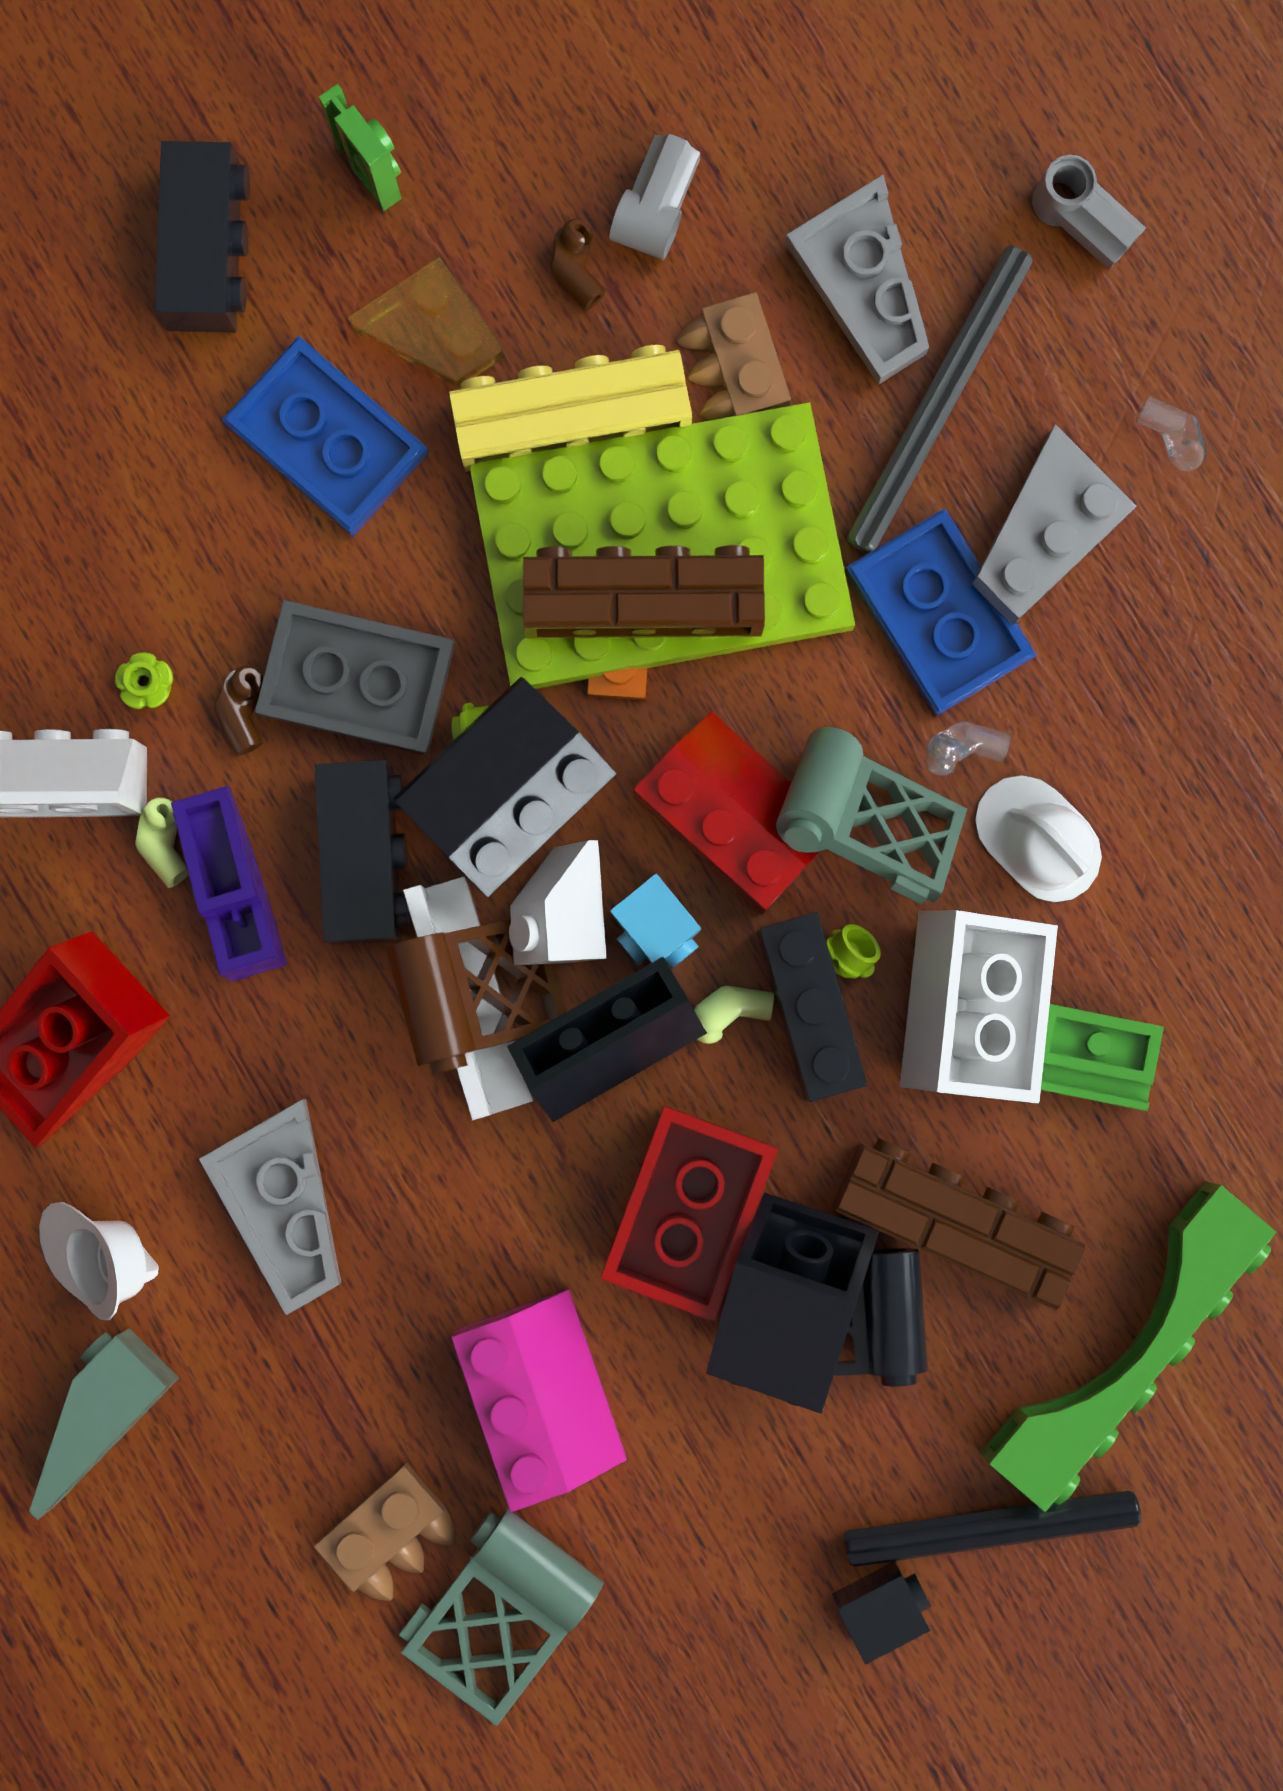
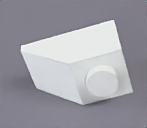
(561, 909)

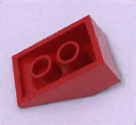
(70, 1033)

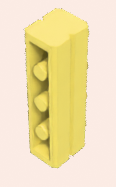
(570, 405)

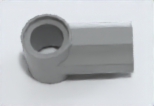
(651, 211)
(1092, 216)

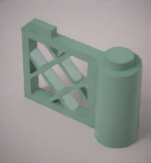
(825, 807)
(529, 1575)

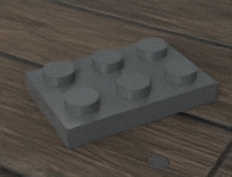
(355, 677)

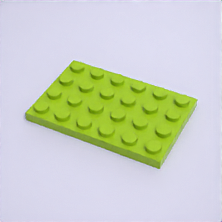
(693, 486)

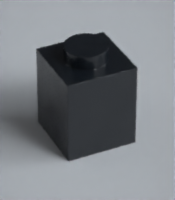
(883, 1611)

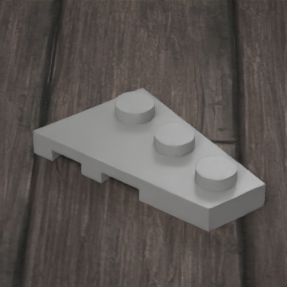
(862, 278)
(1051, 527)
(279, 1204)

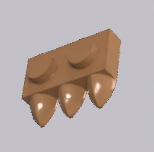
(740, 359)
(386, 1531)

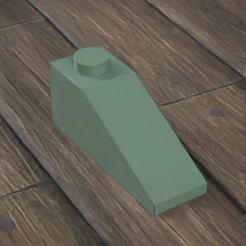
(102, 1405)

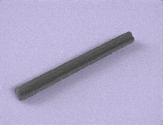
(939, 399)

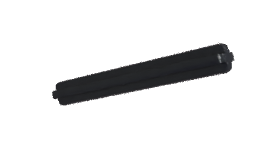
(991, 1528)

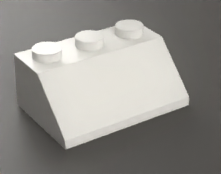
(72, 775)
(978, 1005)

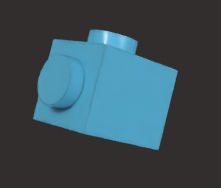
(655, 924)

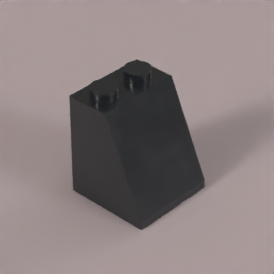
(791, 1302)

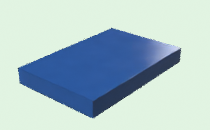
(325, 436)
(935, 616)

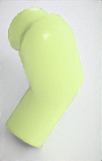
(156, 842)
(728, 1004)

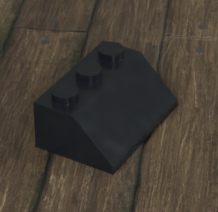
(504, 786)

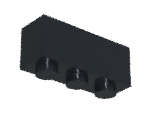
(201, 237)
(360, 852)
(811, 1007)
(606, 1039)

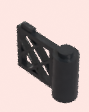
(889, 1320)

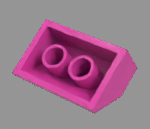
(538, 1399)

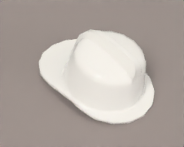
(1038, 838)
(94, 1259)

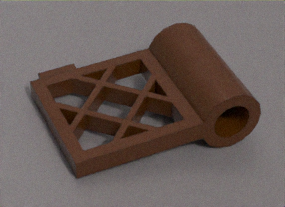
(439, 999)

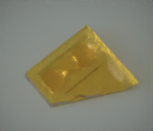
(431, 325)

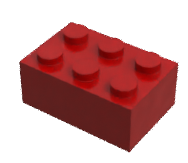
(689, 1213)

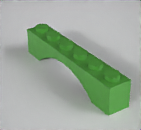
(1207, 1253)

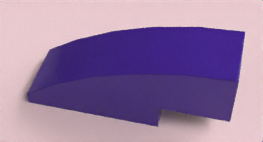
(228, 885)

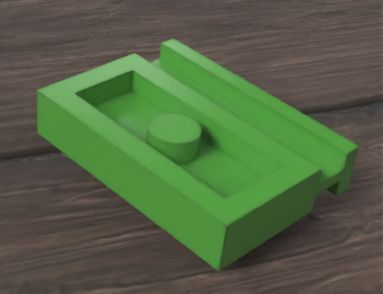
(365, 147)
(1100, 1057)

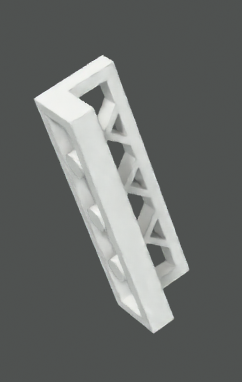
(491, 1077)

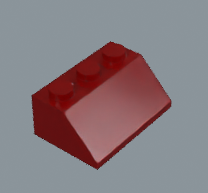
(725, 810)

